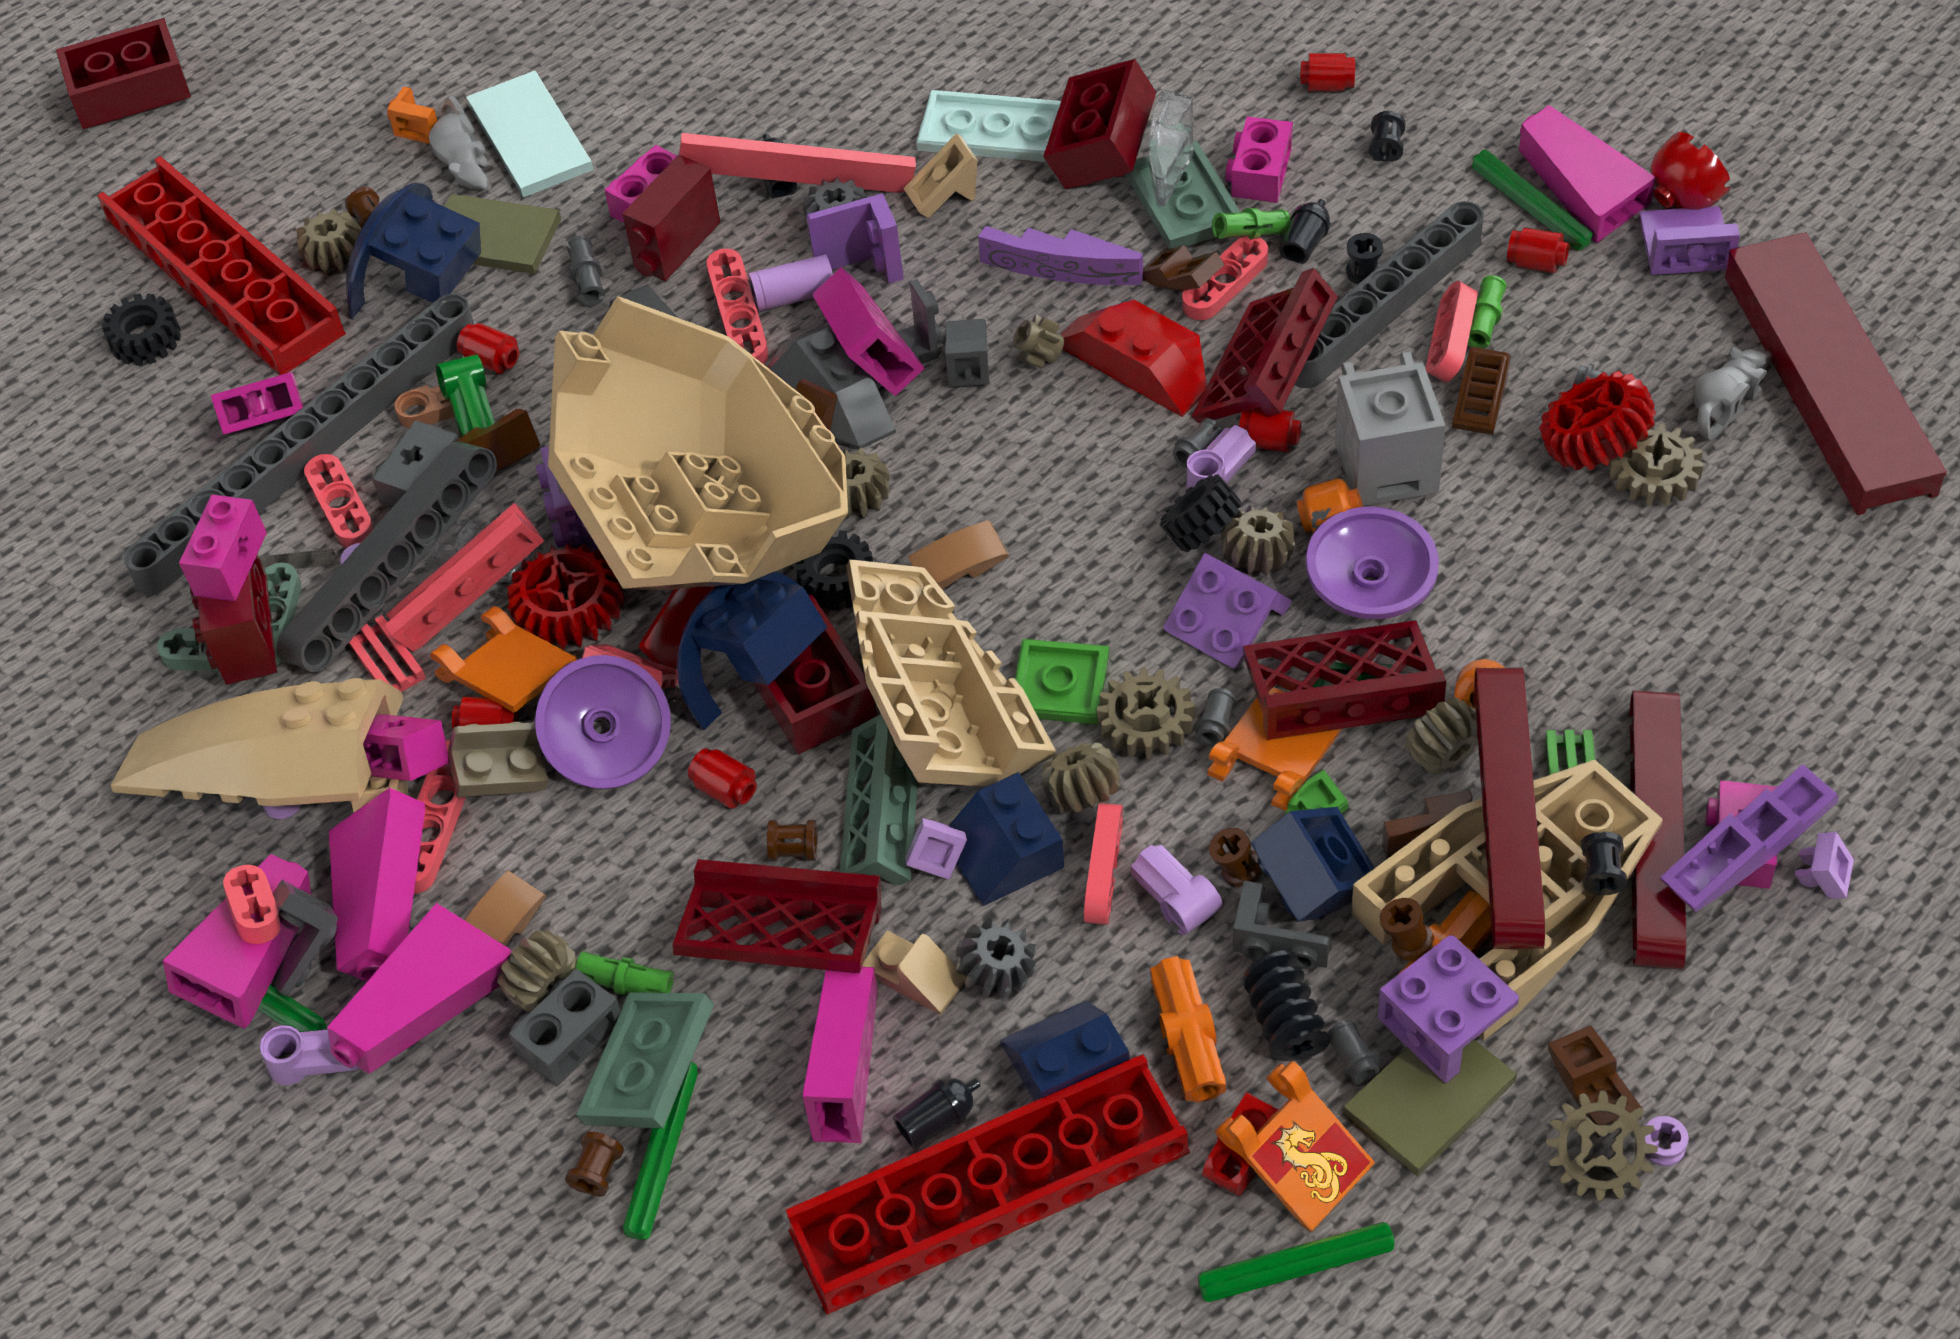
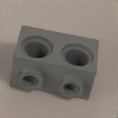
(573, 1032)

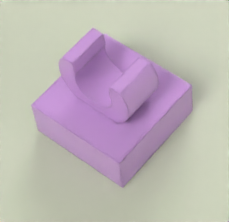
(935, 848)
(1830, 866)

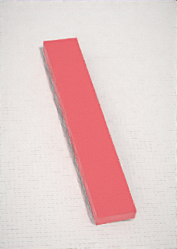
(798, 162)

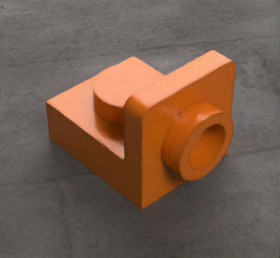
(409, 119)

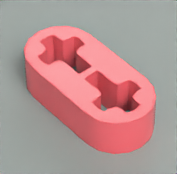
(259, 902)

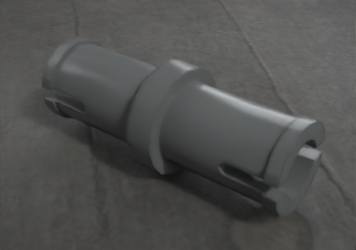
(585, 270)

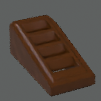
(1485, 367)

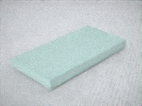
(988, 124)
(529, 133)

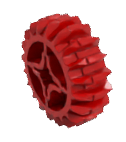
(1597, 420)
(539, 601)

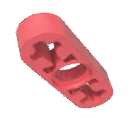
(1220, 292)
(1451, 331)
(339, 488)
(1103, 860)

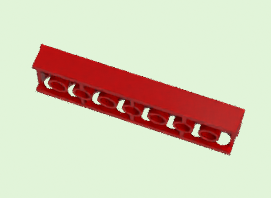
(223, 267)
(985, 1183)

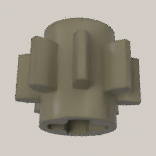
(1038, 341)

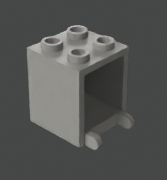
(1389, 431)

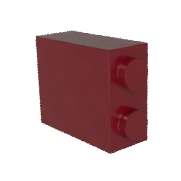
(671, 218)

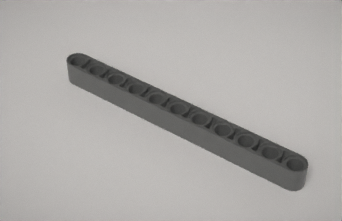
(312, 431)

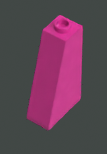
(1584, 172)
(866, 332)
(374, 880)
(221, 969)
(417, 989)
(841, 1056)

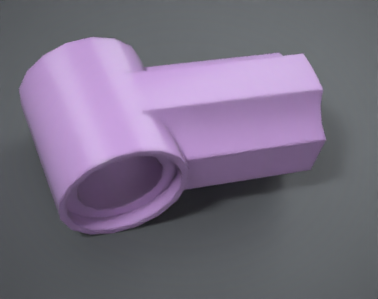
(1222, 457)
(1181, 896)
(309, 1056)

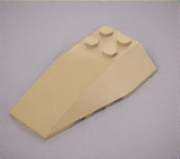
(936, 685)
(264, 745)

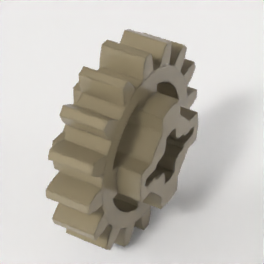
(1676, 471)
(1146, 713)
(1617, 1163)

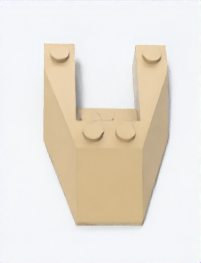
(1454, 854)

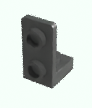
(925, 333)
(967, 352)
(298, 909)
(1256, 939)

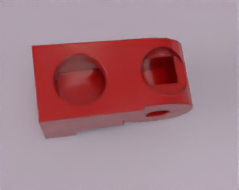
(1225, 1165)

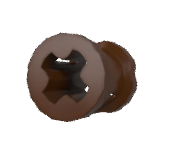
(359, 206)
(778, 848)
(1240, 852)
(1403, 921)
(594, 1164)

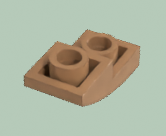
(961, 553)
(506, 908)

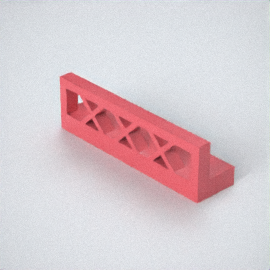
(463, 578)

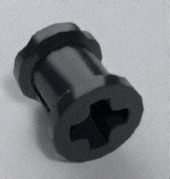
(1379, 128)
(1359, 252)
(1603, 863)

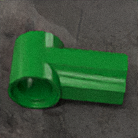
(465, 386)

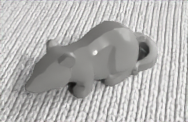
(455, 145)
(1722, 390)

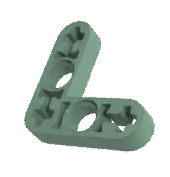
(286, 604)

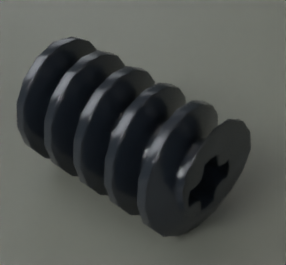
(1285, 1007)

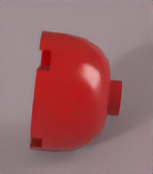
(1688, 175)

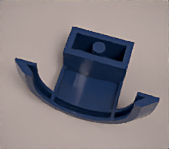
(418, 237)
(757, 627)

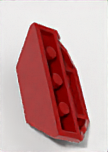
(1142, 353)

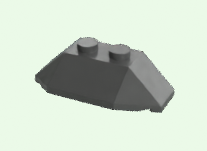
(820, 359)

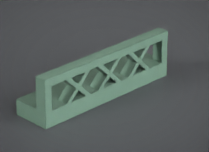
(891, 806)

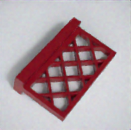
(1268, 350)
(1348, 701)
(779, 896)

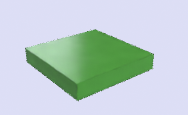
(1063, 679)

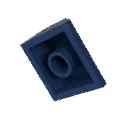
(1007, 840)
(1312, 861)
(1065, 1049)

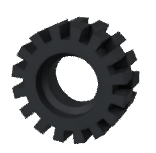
(149, 343)
(1200, 513)
(832, 589)

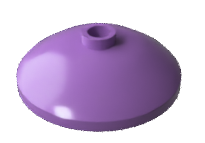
(1375, 545)
(610, 691)

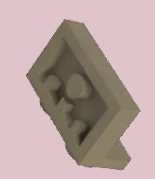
(496, 759)

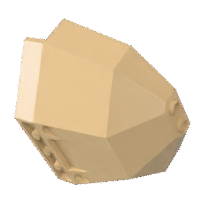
(688, 453)

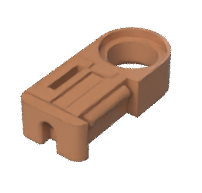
(435, 406)

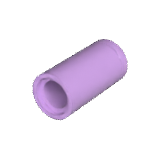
(789, 282)

